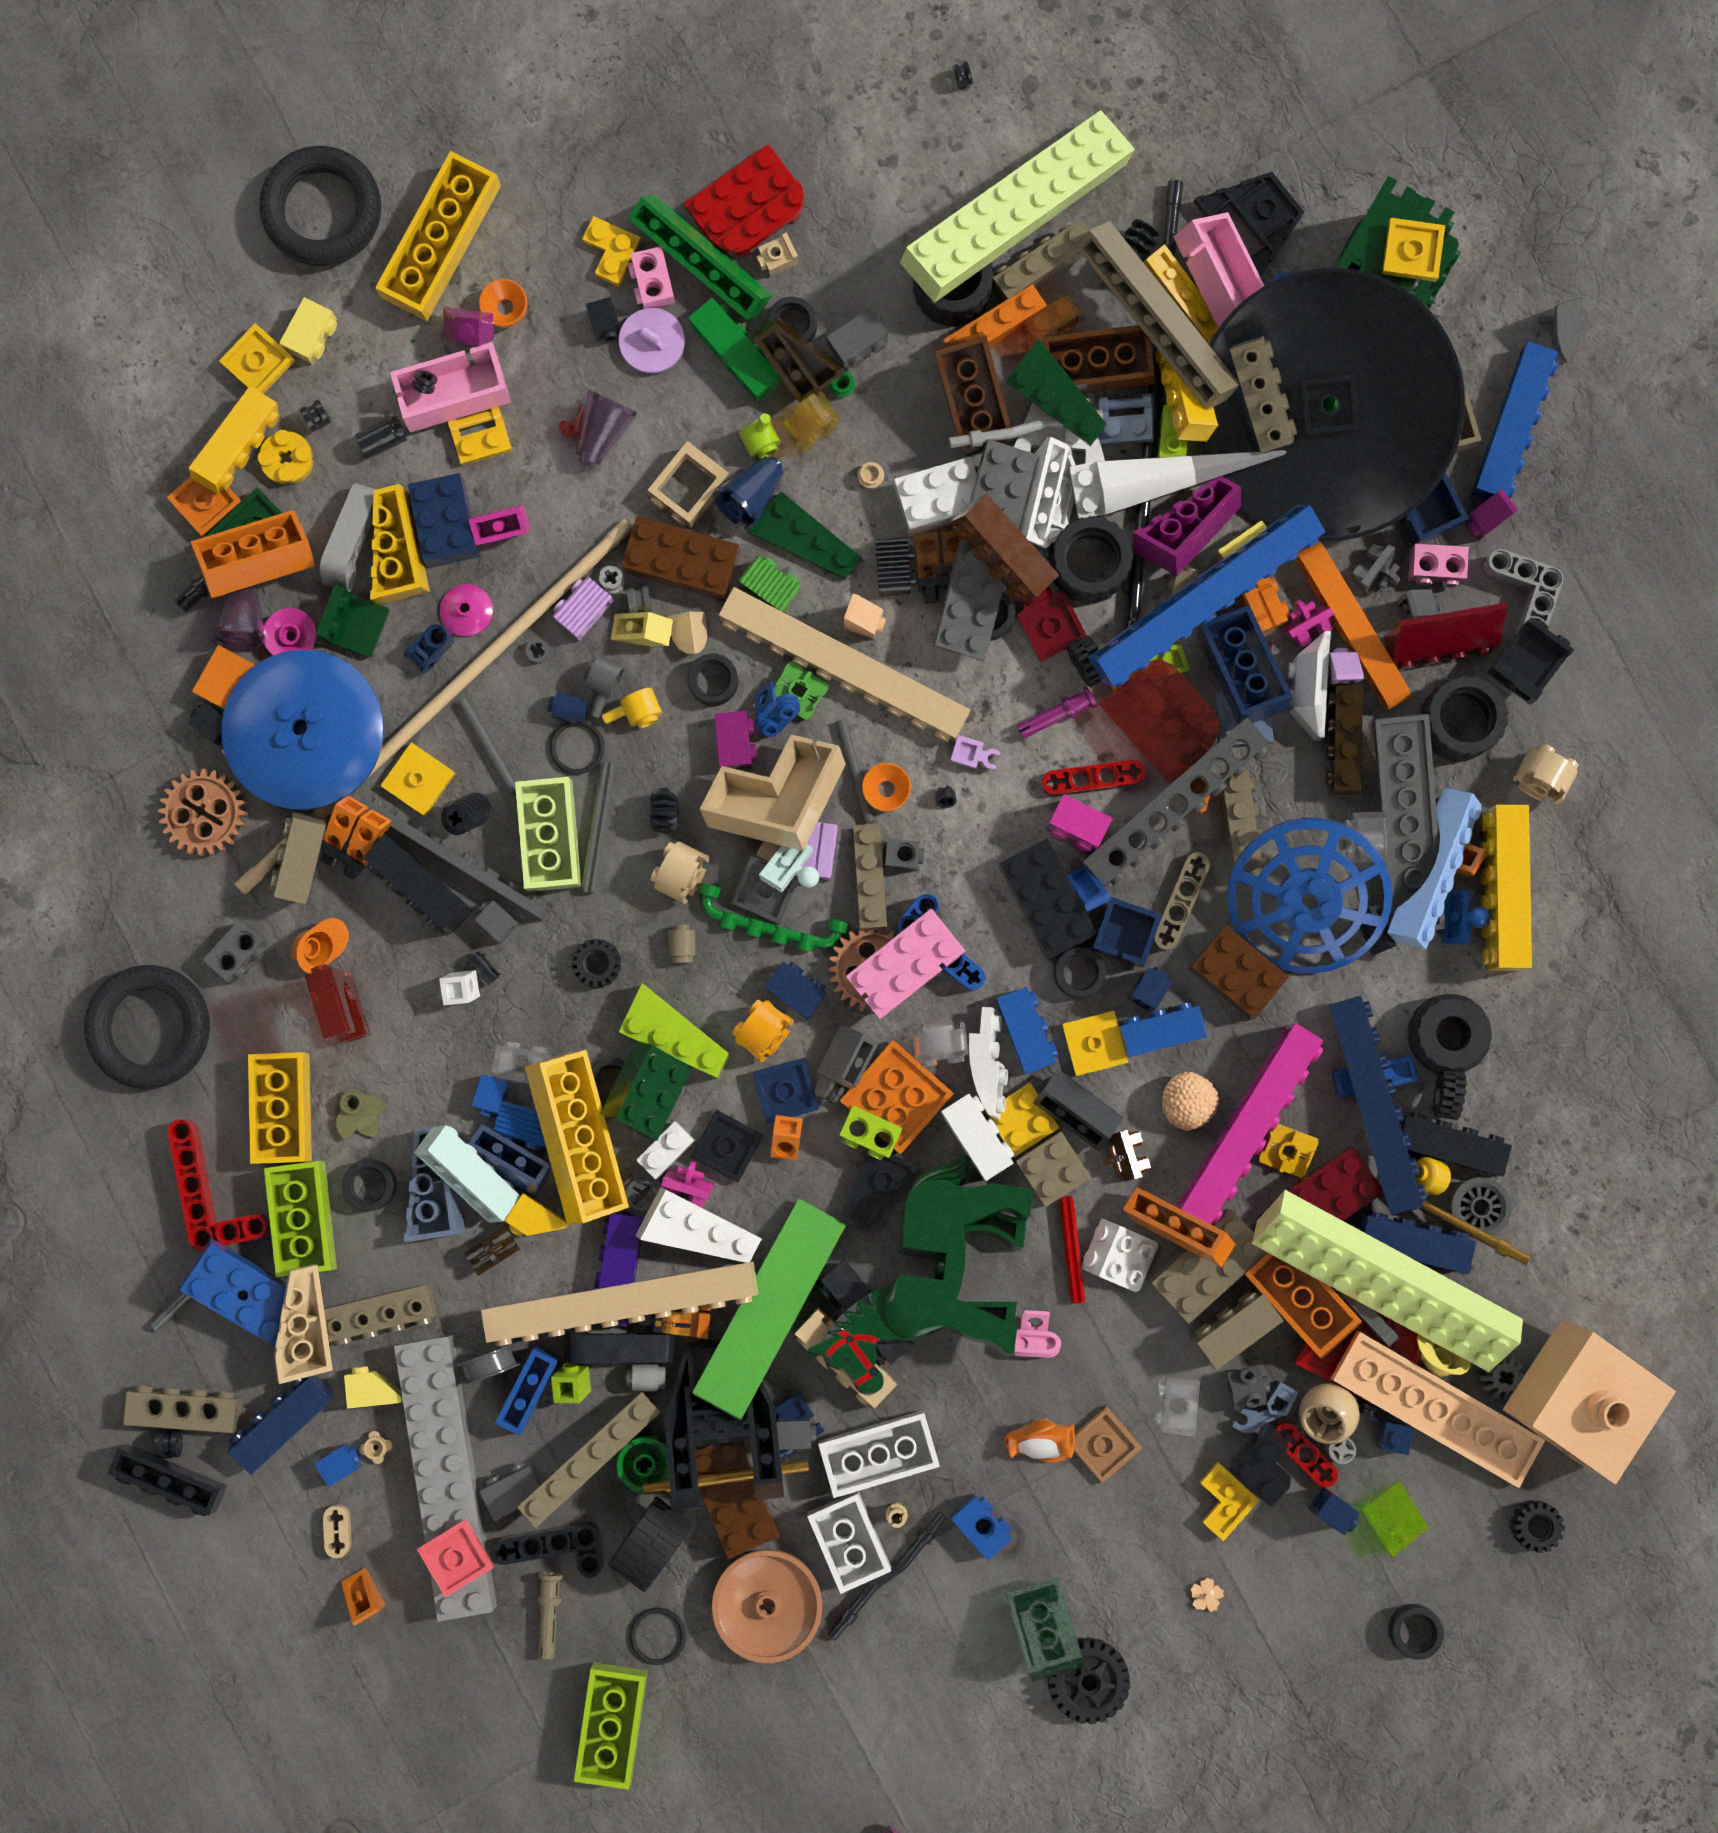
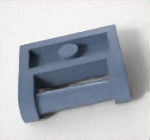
(1128, 428)

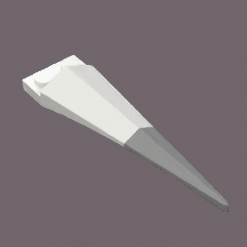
(1118, 484)

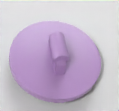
(651, 340)

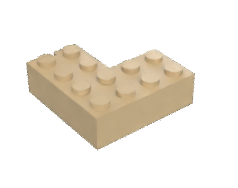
(781, 806)

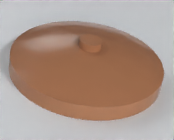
(767, 1606)

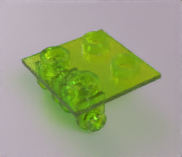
(1394, 1519)

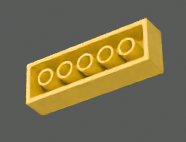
(438, 236)
(1507, 888)
(576, 1137)

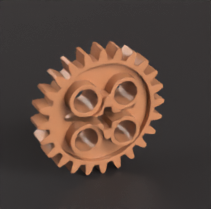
(190, 833)
(850, 957)

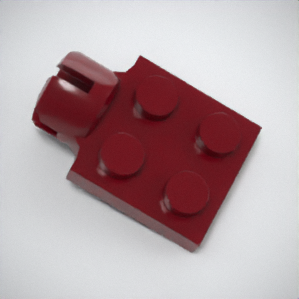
(1050, 623)

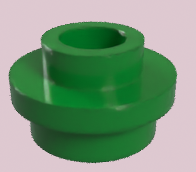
(849, 380)

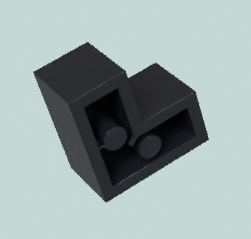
(1257, 1464)

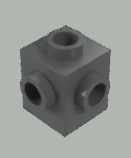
(1247, 1388)

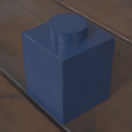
(1394, 1437)

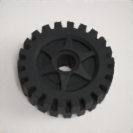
(1104, 1696)

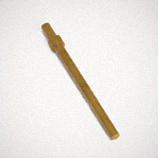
(1501, 1246)
(725, 1477)

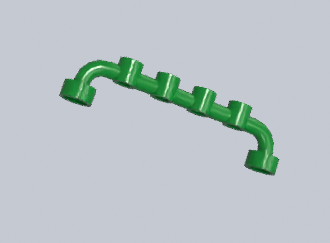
(756, 927)

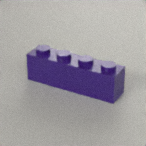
(619, 1253)

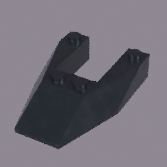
(698, 1423)

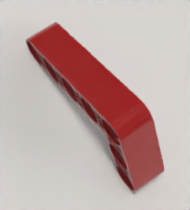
(203, 1195)

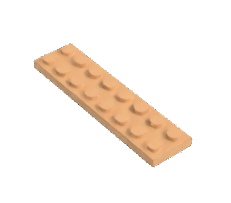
(1437, 1409)

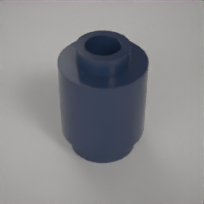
(568, 708)

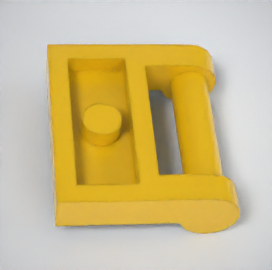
(483, 443)

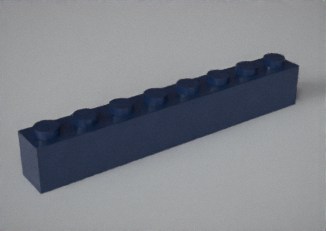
(1377, 1105)

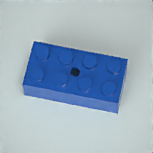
(219, 1277)

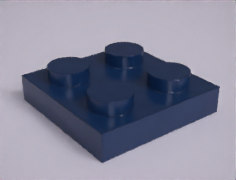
(786, 1090)

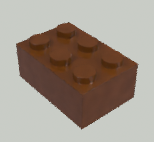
(1238, 972)

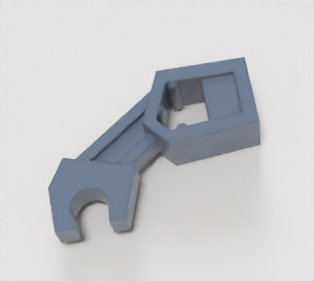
(1257, 1419)

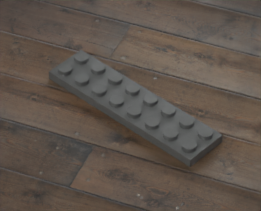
(972, 592)
(1409, 802)

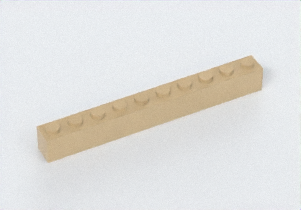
(844, 665)
(620, 1302)

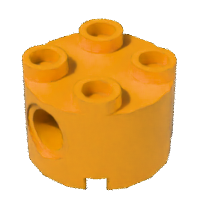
(763, 1030)

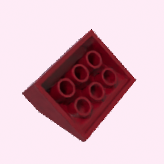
(1446, 635)

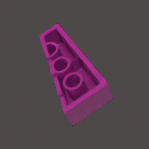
(1185, 530)

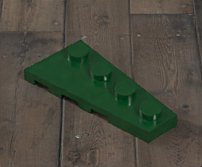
(796, 531)

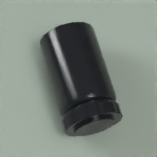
(381, 437)
(1385, 940)

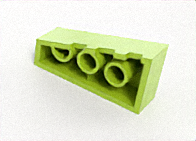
(659, 1024)

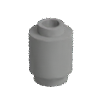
(646, 1377)

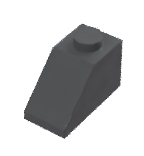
(1417, 604)

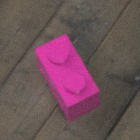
(499, 524)

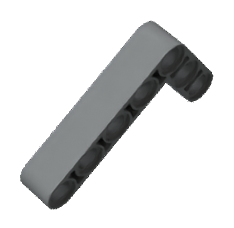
(1533, 584)

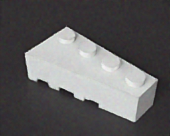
(689, 1227)

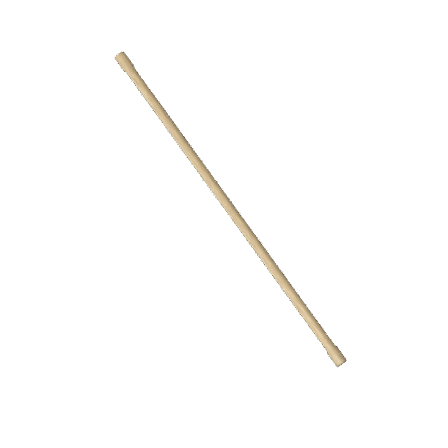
(612, 539)

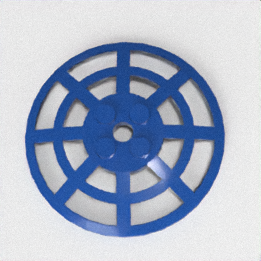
(1314, 882)

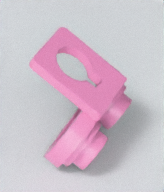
(1034, 1340)

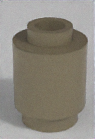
(681, 944)

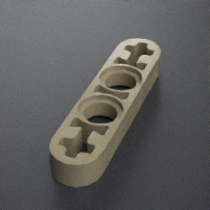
(1181, 901)

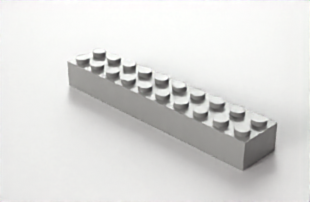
(443, 1459)

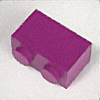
(734, 740)

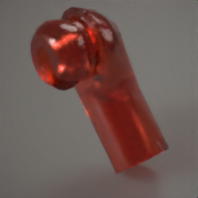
(572, 428)

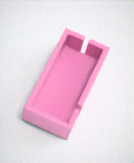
(1218, 263)
(459, 388)
(905, 964)

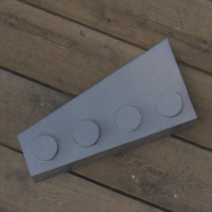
(433, 1204)

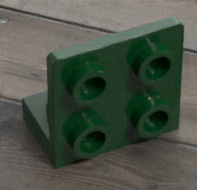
(352, 622)

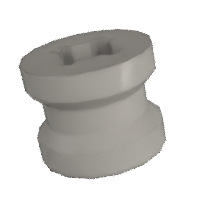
(1345, 1450)

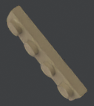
(870, 877)

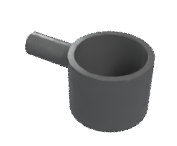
(602, 677)

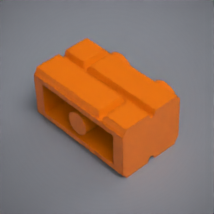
(1266, 605)

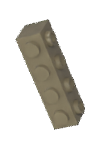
(1042, 263)
(1262, 395)
(1239, 820)
(380, 1312)

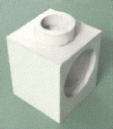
(459, 987)

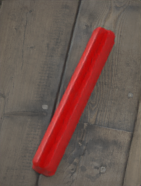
(1071, 1249)

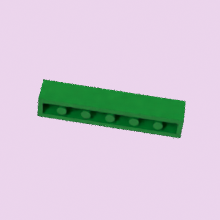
(700, 256)

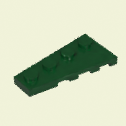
(1053, 391)

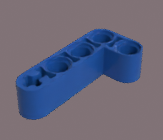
(913, 914)

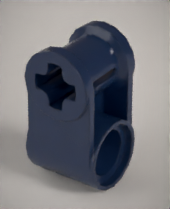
(426, 648)

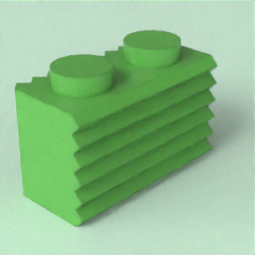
(769, 584)

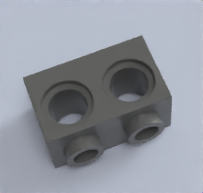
(232, 946)

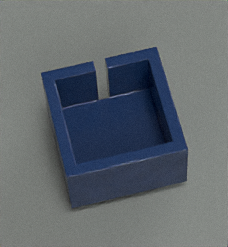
(1436, 514)
(1126, 932)

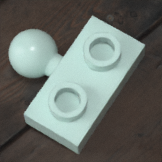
(786, 864)

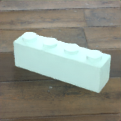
(467, 1173)

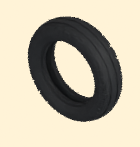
(302, 164)
(100, 1015)

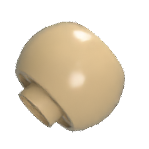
(1329, 1413)

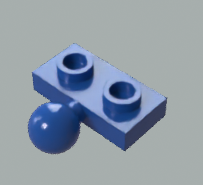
(1461, 916)

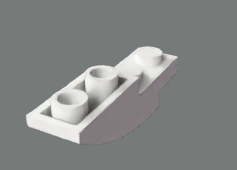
(986, 1072)

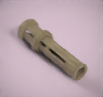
(548, 1602)

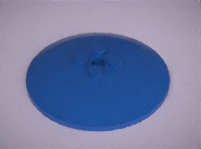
(340, 736)

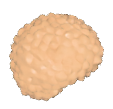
(1189, 1101)

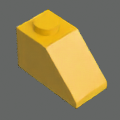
(533, 1218)

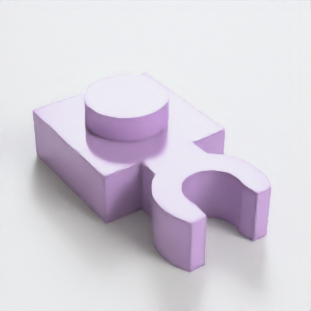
(969, 753)

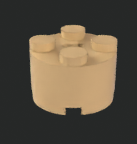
(1546, 774)
(680, 871)

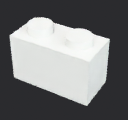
(666, 1150)

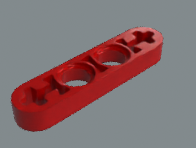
(1092, 774)

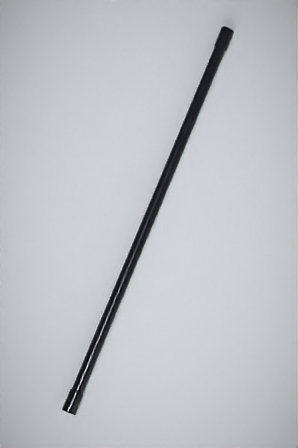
(1173, 205)

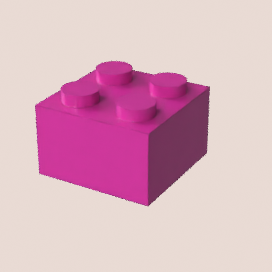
(1078, 824)

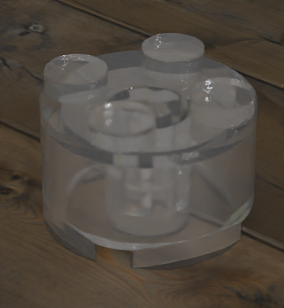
(940, 1042)

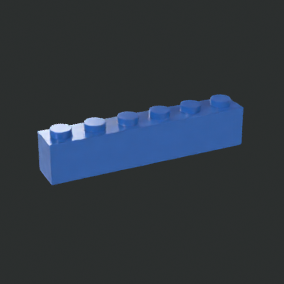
(1515, 420)

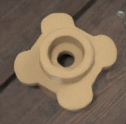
(368, 1448)

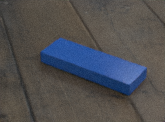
(1400, 1070)

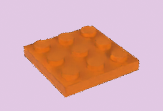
(900, 1093)

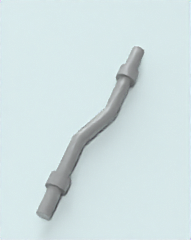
(977, 438)

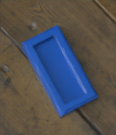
(1088, 888)

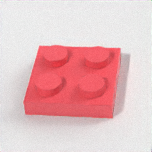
(455, 1557)

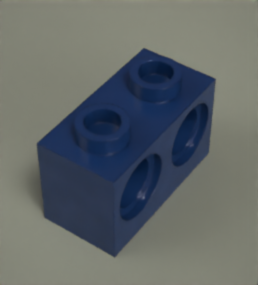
(1334, 1511)

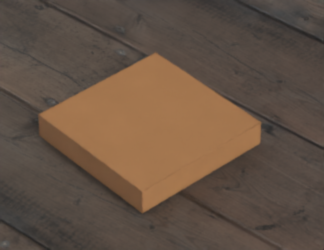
(1104, 1444)

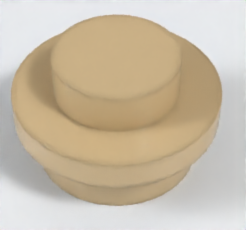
(870, 475)

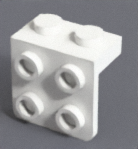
(1119, 1255)

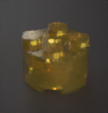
(811, 420)

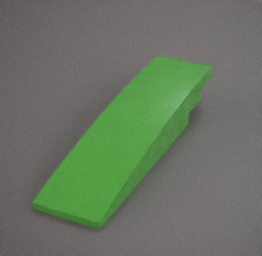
(764, 1323)

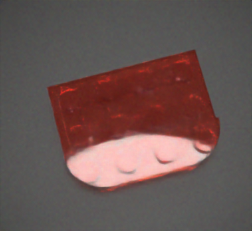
(1164, 718)

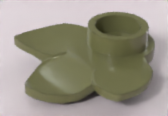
(362, 1117)

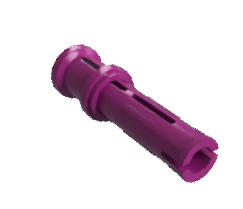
(1068, 707)

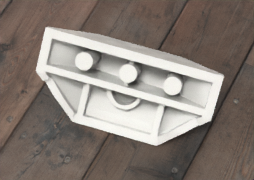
(1049, 494)
(1309, 686)

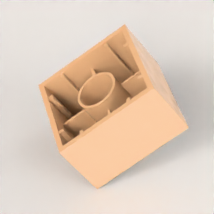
(1589, 1400)

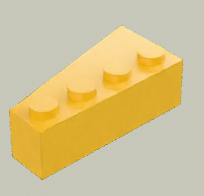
(397, 554)

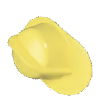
(1440, 1360)

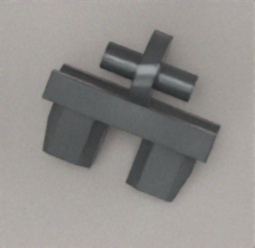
(1381, 572)

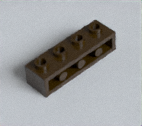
(1345, 739)

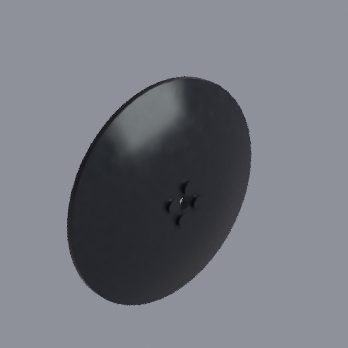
(1394, 389)

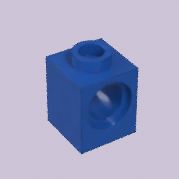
(490, 1095)
(339, 1464)

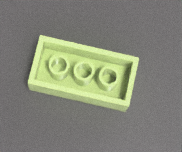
(548, 834)

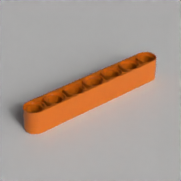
(1353, 626)

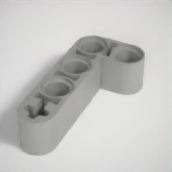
(347, 538)

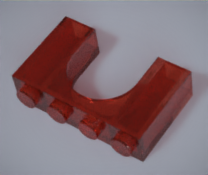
(337, 1004)

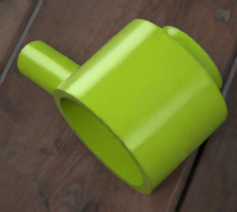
(760, 438)

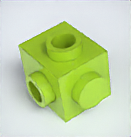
(571, 1383)

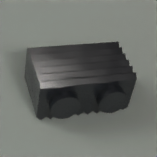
(893, 566)

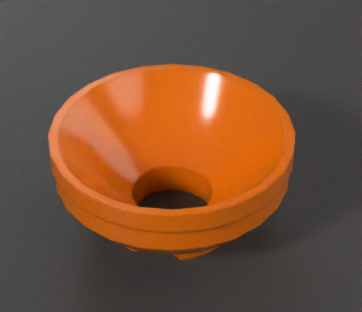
(500, 291)
(886, 773)

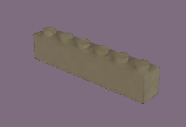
(588, 1460)

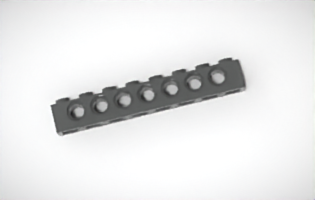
(1100, 862)

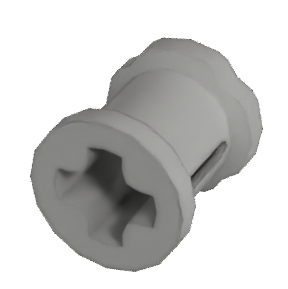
(616, 573)

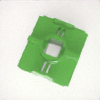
(814, 688)

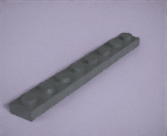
(464, 863)

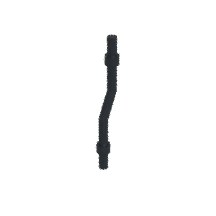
(850, 1614)

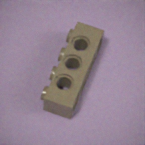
(139, 1410)

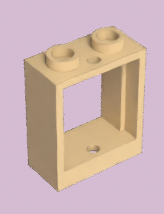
(702, 462)

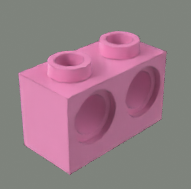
(656, 278)
(1437, 557)

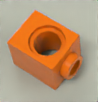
(786, 1137)

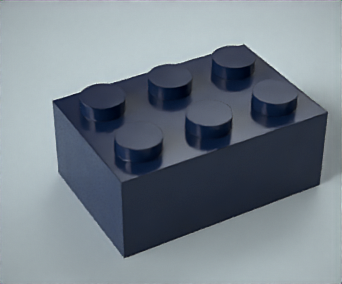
(443, 520)

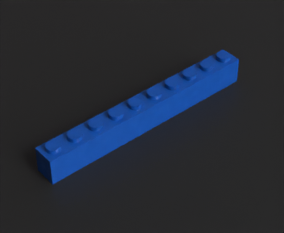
(1206, 595)

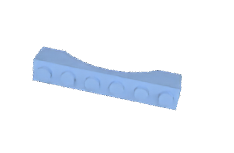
(1416, 918)

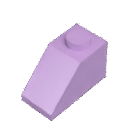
(1344, 668)

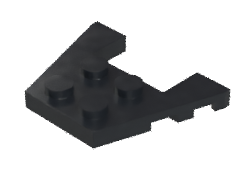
(1265, 210)

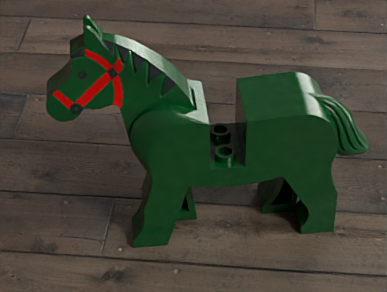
(933, 1227)

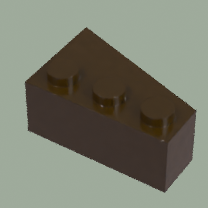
(796, 360)

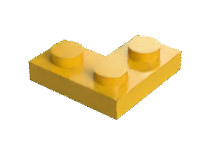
(616, 244)
(1233, 1503)

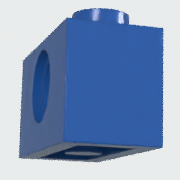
(986, 1542)

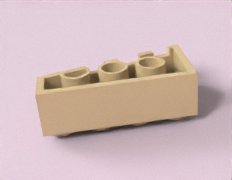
(813, 1332)

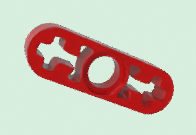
(1324, 1463)

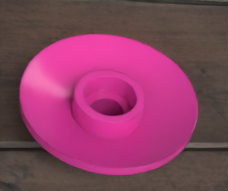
(474, 620)
(285, 622)

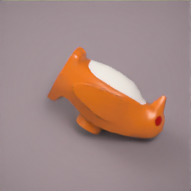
(1042, 1441)

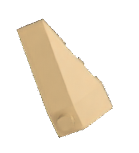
(302, 1333)

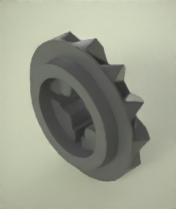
(640, 1181)

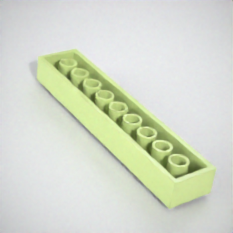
(1016, 206)
(1387, 1281)

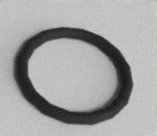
(592, 765)
(633, 1632)

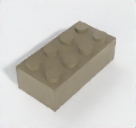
(1194, 1283)

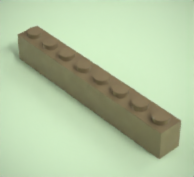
(1158, 315)

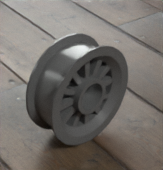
(1498, 1192)
(488, 1364)

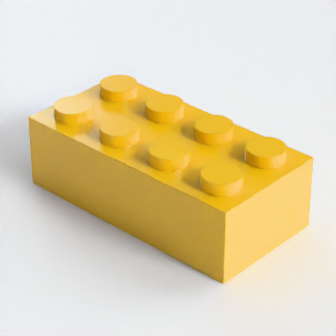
(279, 1107)

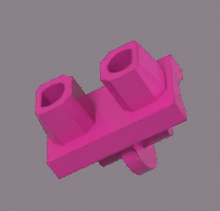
(1298, 628)
(689, 1182)

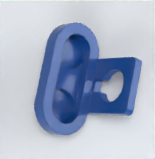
(776, 712)

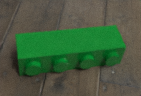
(734, 349)

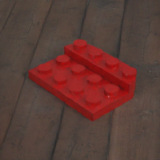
(748, 204)

